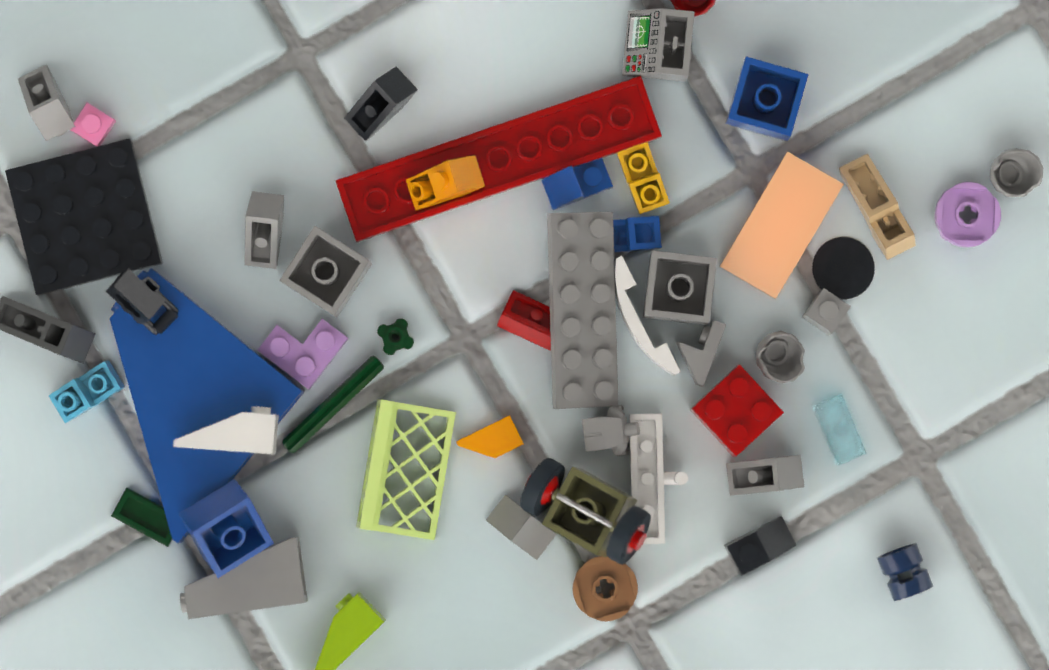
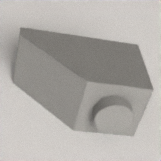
(46, 103)
(263, 229)
(765, 475)

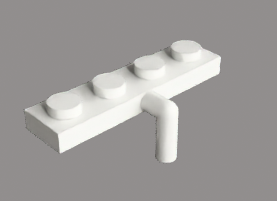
(648, 473)

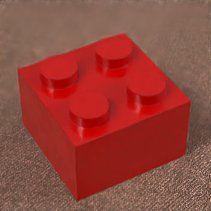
(736, 410)

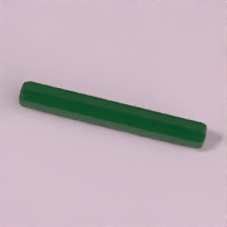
(332, 404)

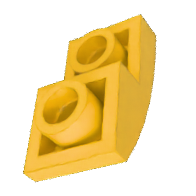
(643, 178)

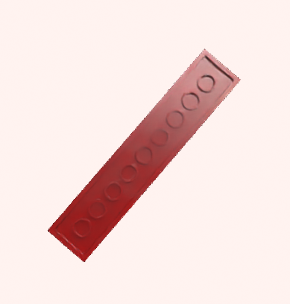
(506, 155)

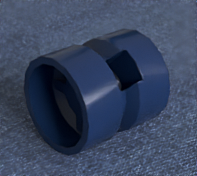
(900, 561)

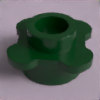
(391, 345)

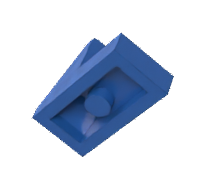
(577, 183)

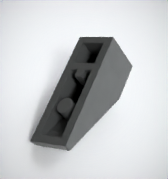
(45, 330)

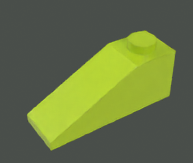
(348, 630)

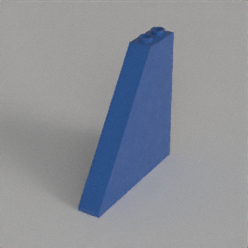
(188, 382)

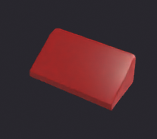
(527, 319)

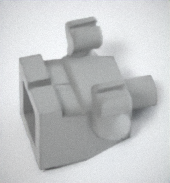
(609, 432)

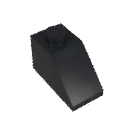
(380, 103)
(760, 546)

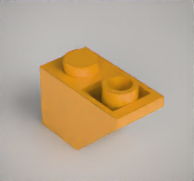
(445, 182)

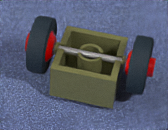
(586, 510)

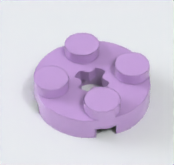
(980, 202)

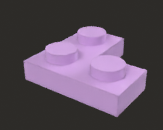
(306, 360)

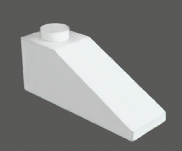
(241, 433)

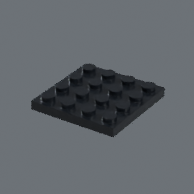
(83, 217)

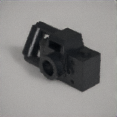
(142, 301)

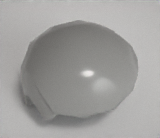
(1016, 172)
(780, 357)

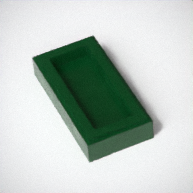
(143, 516)

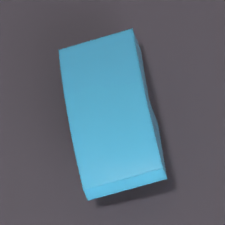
(86, 391)

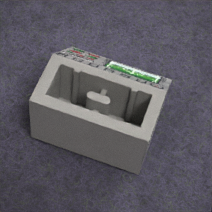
(658, 44)

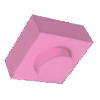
(93, 125)

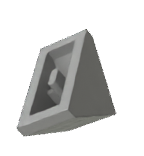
(520, 527)

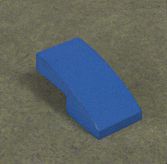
(637, 234)

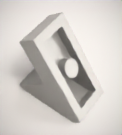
(699, 360)

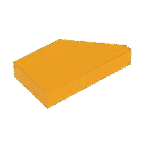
(493, 439)

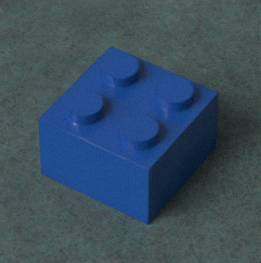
(766, 98)
(226, 528)

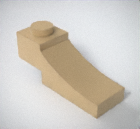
(878, 206)

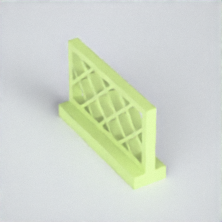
(378, 462)

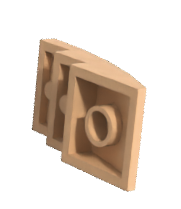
(781, 225)

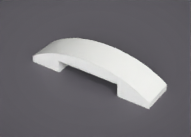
(661, 355)

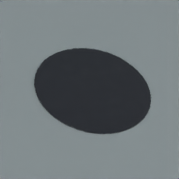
(843, 267)

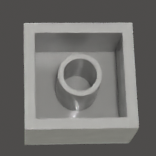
(325, 271)
(679, 287)

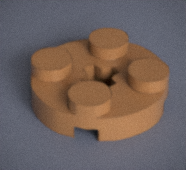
(595, 604)

